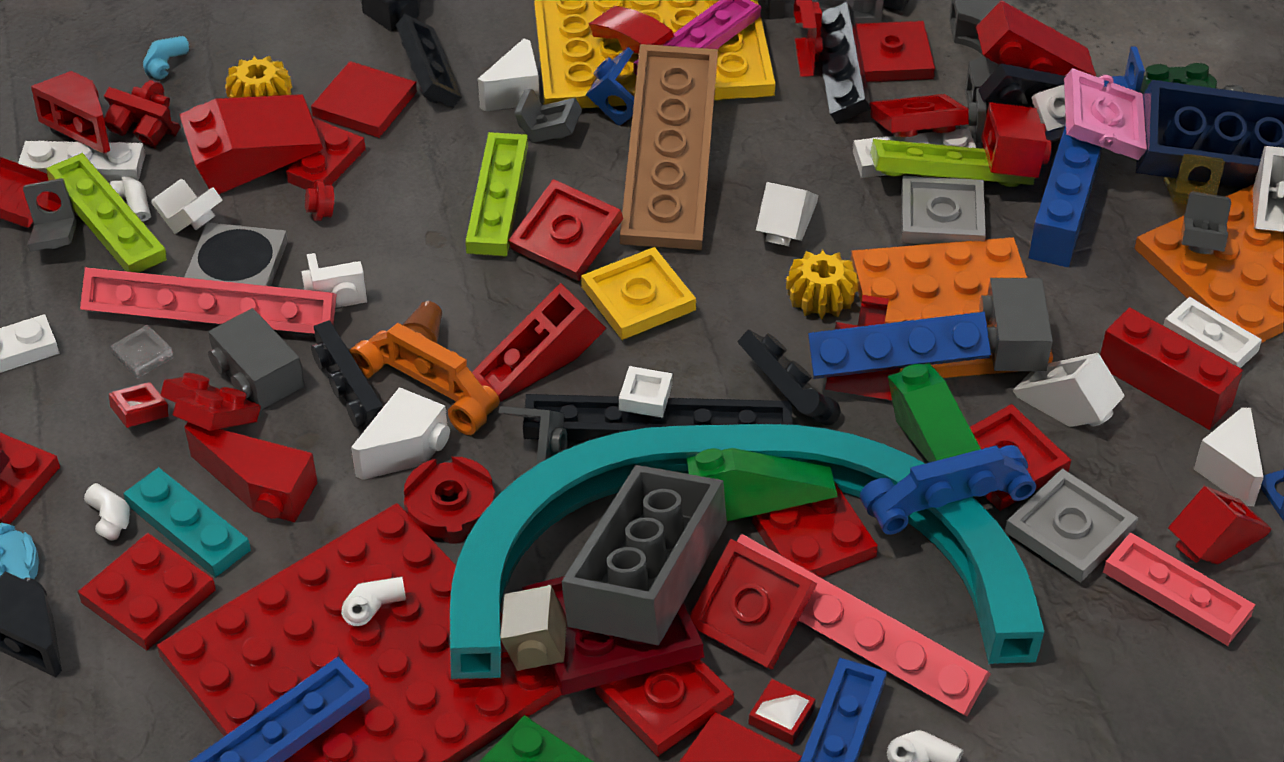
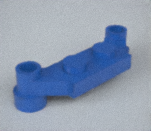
(946, 482)

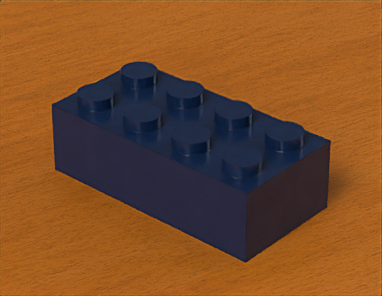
(1208, 124)

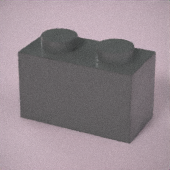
(1017, 324)
(255, 359)

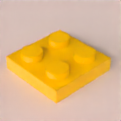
(638, 293)

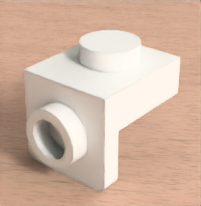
(1051, 111)
(182, 207)
(342, 279)

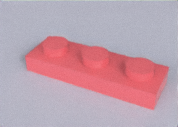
(1179, 589)

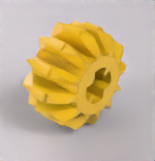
(258, 79)
(822, 284)

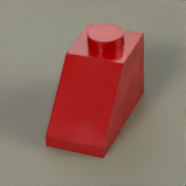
(1216, 527)

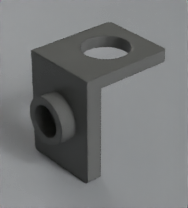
(50, 228)
(551, 435)

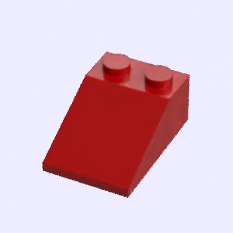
(248, 137)

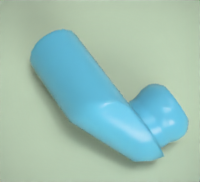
(159, 53)

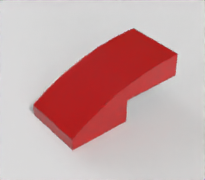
(630, 28)

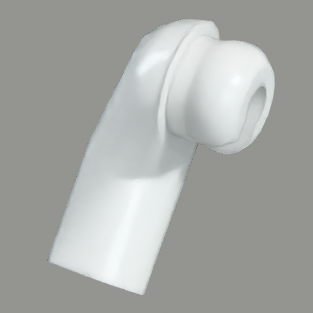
(135, 194)
(112, 508)
(369, 597)
(922, 747)

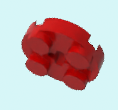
(445, 519)

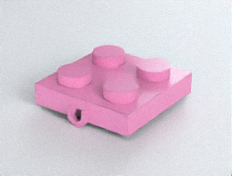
(1105, 114)

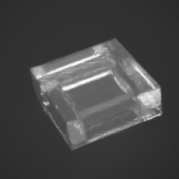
(142, 351)

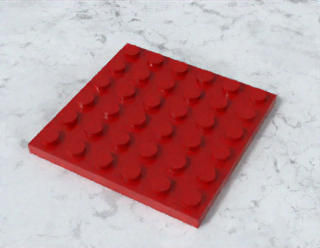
(294, 626)

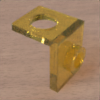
(1181, 187)

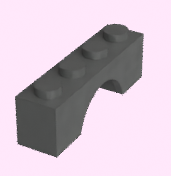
(963, 20)

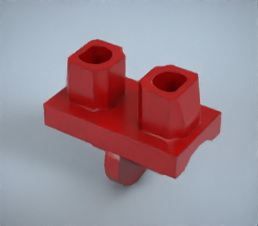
(143, 106)

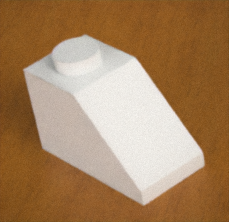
(785, 213)
(1073, 391)
(400, 436)

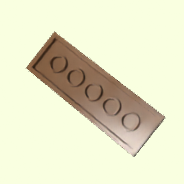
(669, 147)

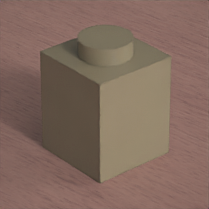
(533, 627)

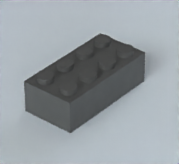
(645, 554)

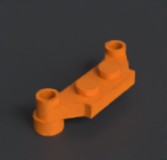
(432, 366)

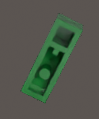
(930, 413)
(762, 482)

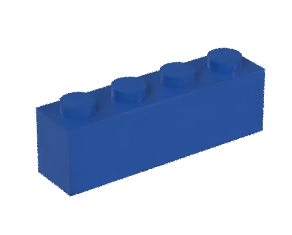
(1064, 201)

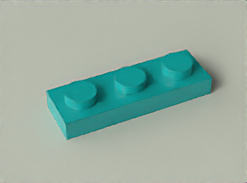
(187, 522)

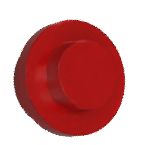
(319, 200)

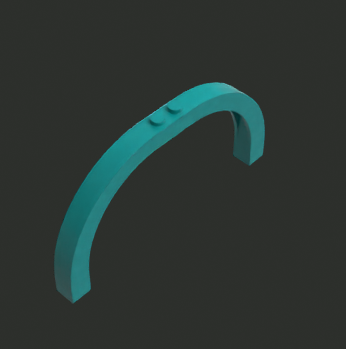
(600, 466)

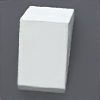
(508, 79)
(1269, 191)
(1232, 457)

